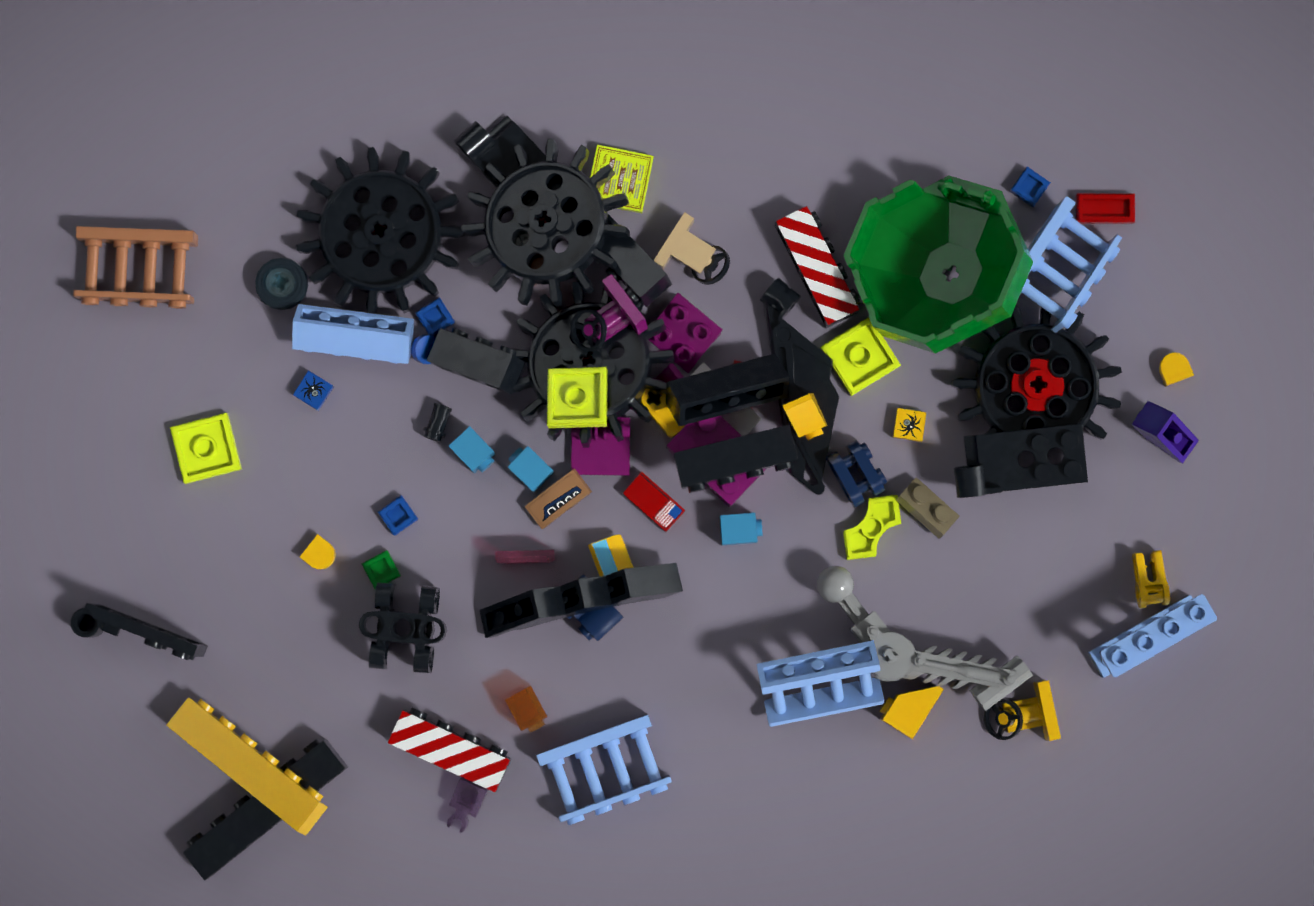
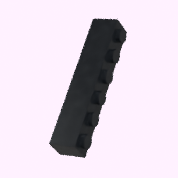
(252, 818)

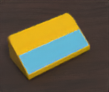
(610, 555)

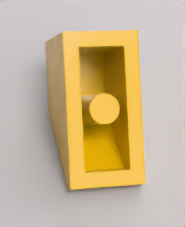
(806, 416)
(909, 709)

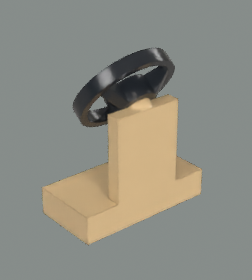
(692, 252)

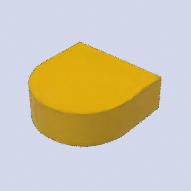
(1174, 368)
(319, 553)

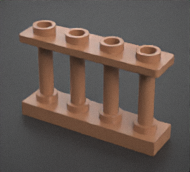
(122, 240)

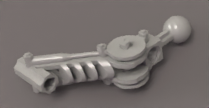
(898, 655)

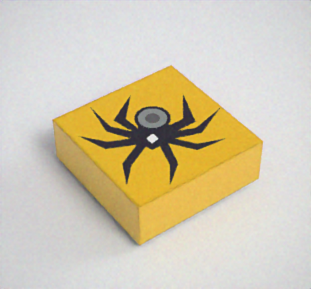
(909, 425)

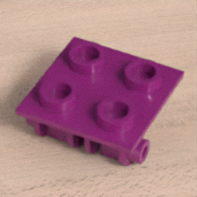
(686, 332)
(605, 453)

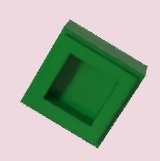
(381, 569)

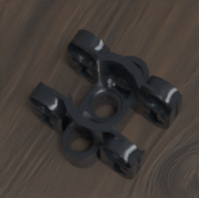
(387, 627)

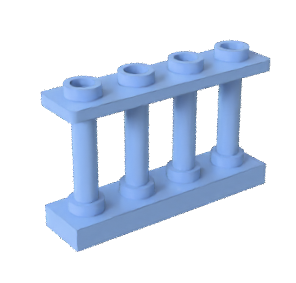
(1047, 239)
(1152, 635)
(818, 668)
(582, 749)

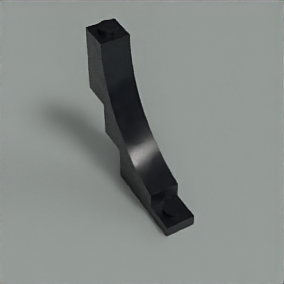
(580, 597)

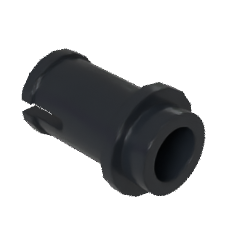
(437, 423)

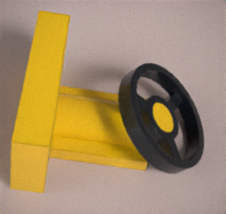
(1026, 714)

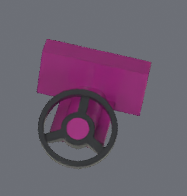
(608, 319)

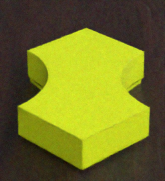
(863, 539)

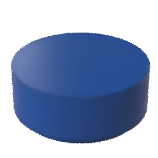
(421, 348)

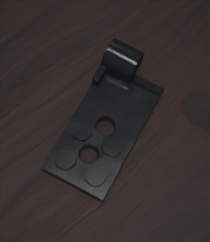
(498, 149)
(995, 465)
(112, 621)

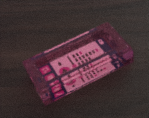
(525, 556)

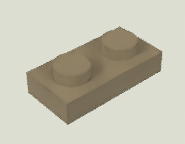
(927, 508)

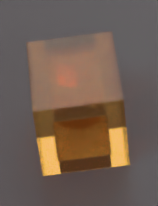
(527, 709)

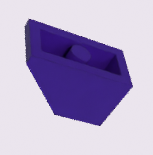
(1165, 431)

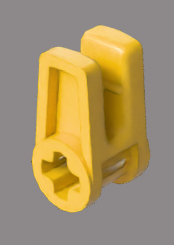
(661, 414)
(1144, 586)

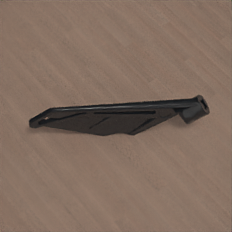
(808, 373)

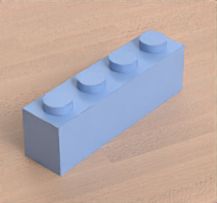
(352, 334)

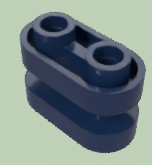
(872, 478)

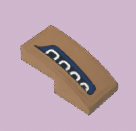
(558, 499)

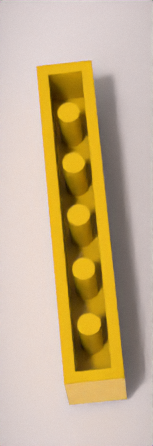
(247, 766)

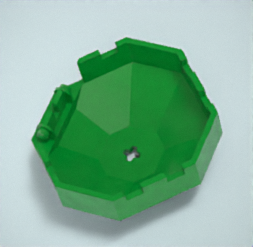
(916, 236)

